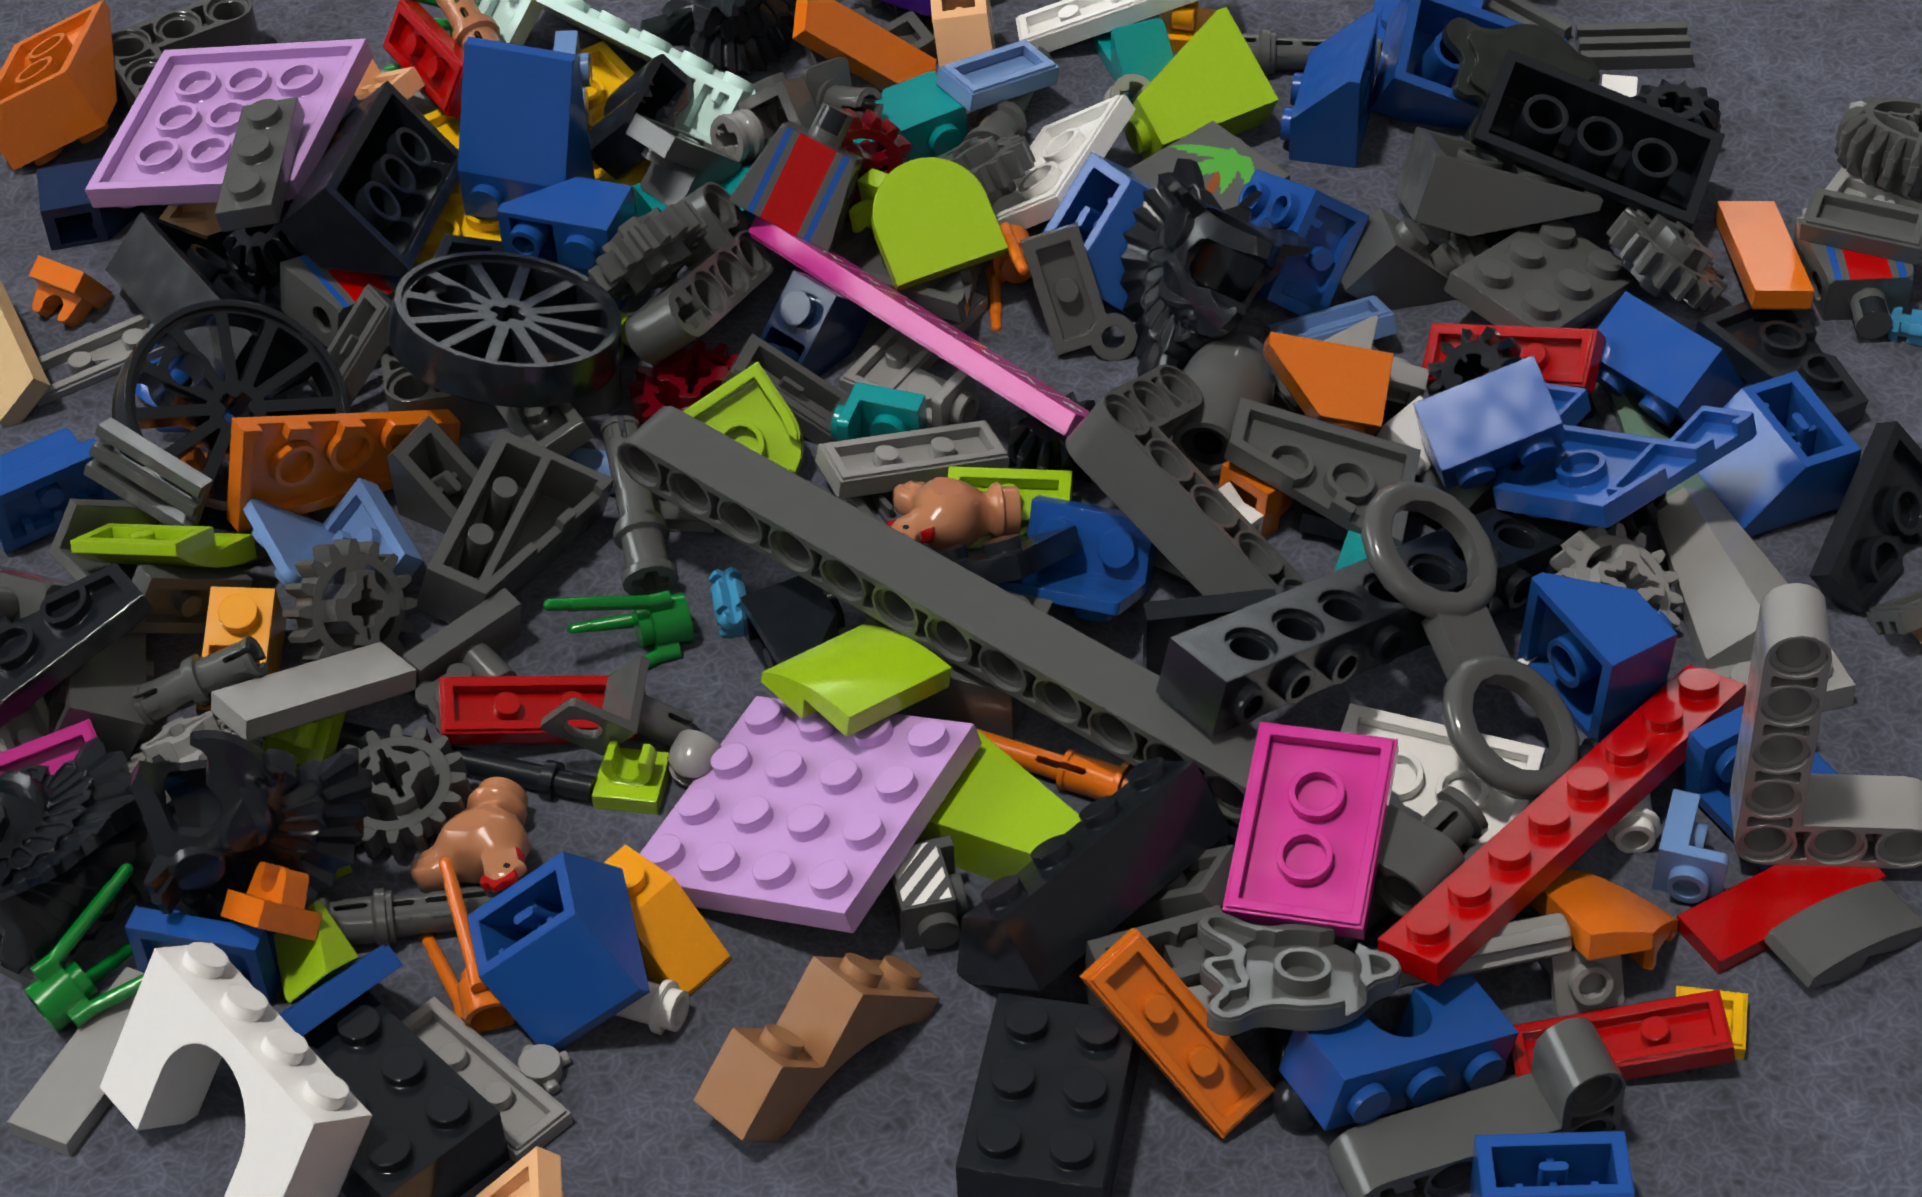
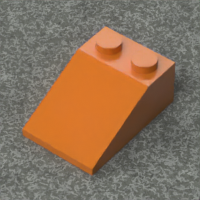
(57, 88)

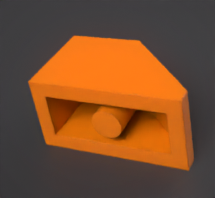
(1332, 379)

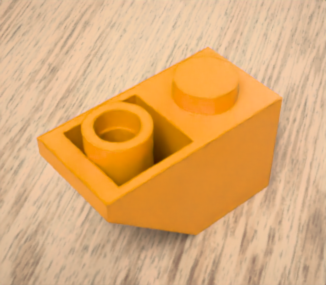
(243, 613)

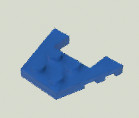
(1611, 474)

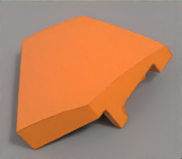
(1607, 917)

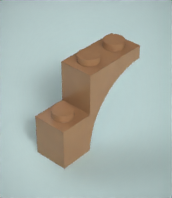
(836, 1010)

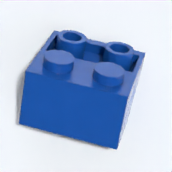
(1103, 207)
(566, 222)
(1792, 465)
(561, 948)
(1551, 1165)

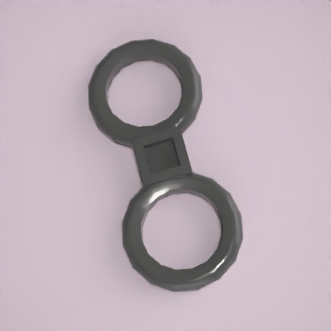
(1468, 639)

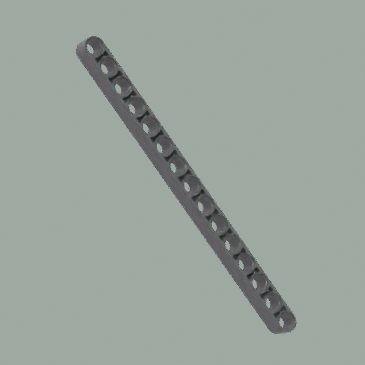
(976, 624)

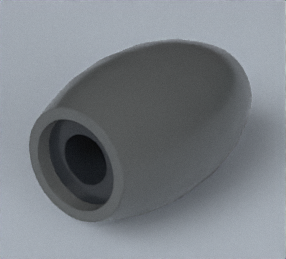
(1224, 373)

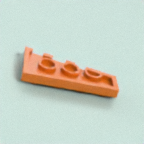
(316, 458)

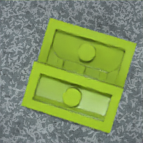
(164, 545)
(858, 677)

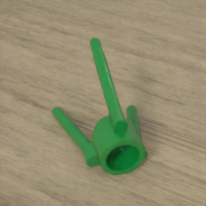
(657, 620)
(66, 992)

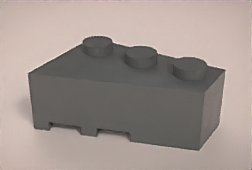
(511, 525)

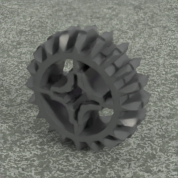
(1883, 143)

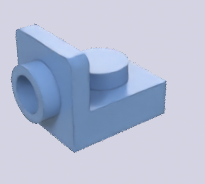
(1682, 862)

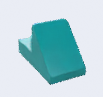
(1135, 49)

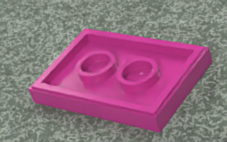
(1311, 828)

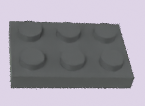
(1541, 279)

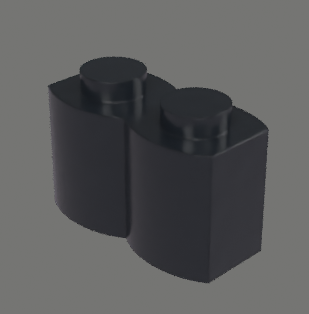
(654, 91)

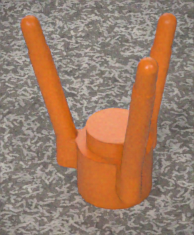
(1008, 267)
(469, 996)

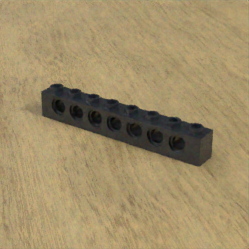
(1338, 625)

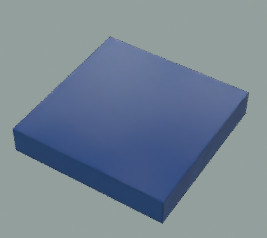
(341, 989)

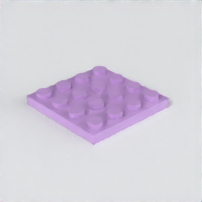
(189, 109)
(806, 818)

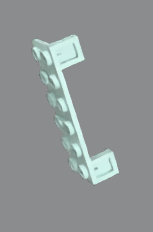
(713, 90)

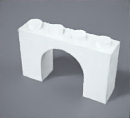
(181, 1024)

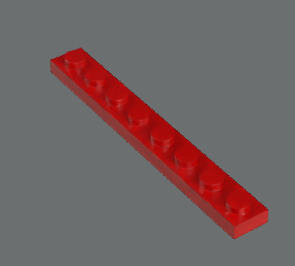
(1557, 827)

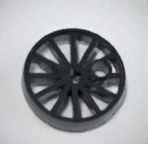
(505, 329)
(221, 392)

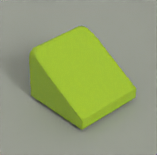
(310, 963)

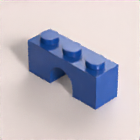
(1443, 1046)

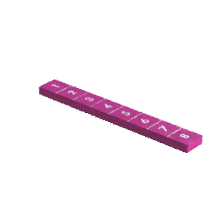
(924, 328)

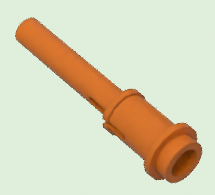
(1097, 777)

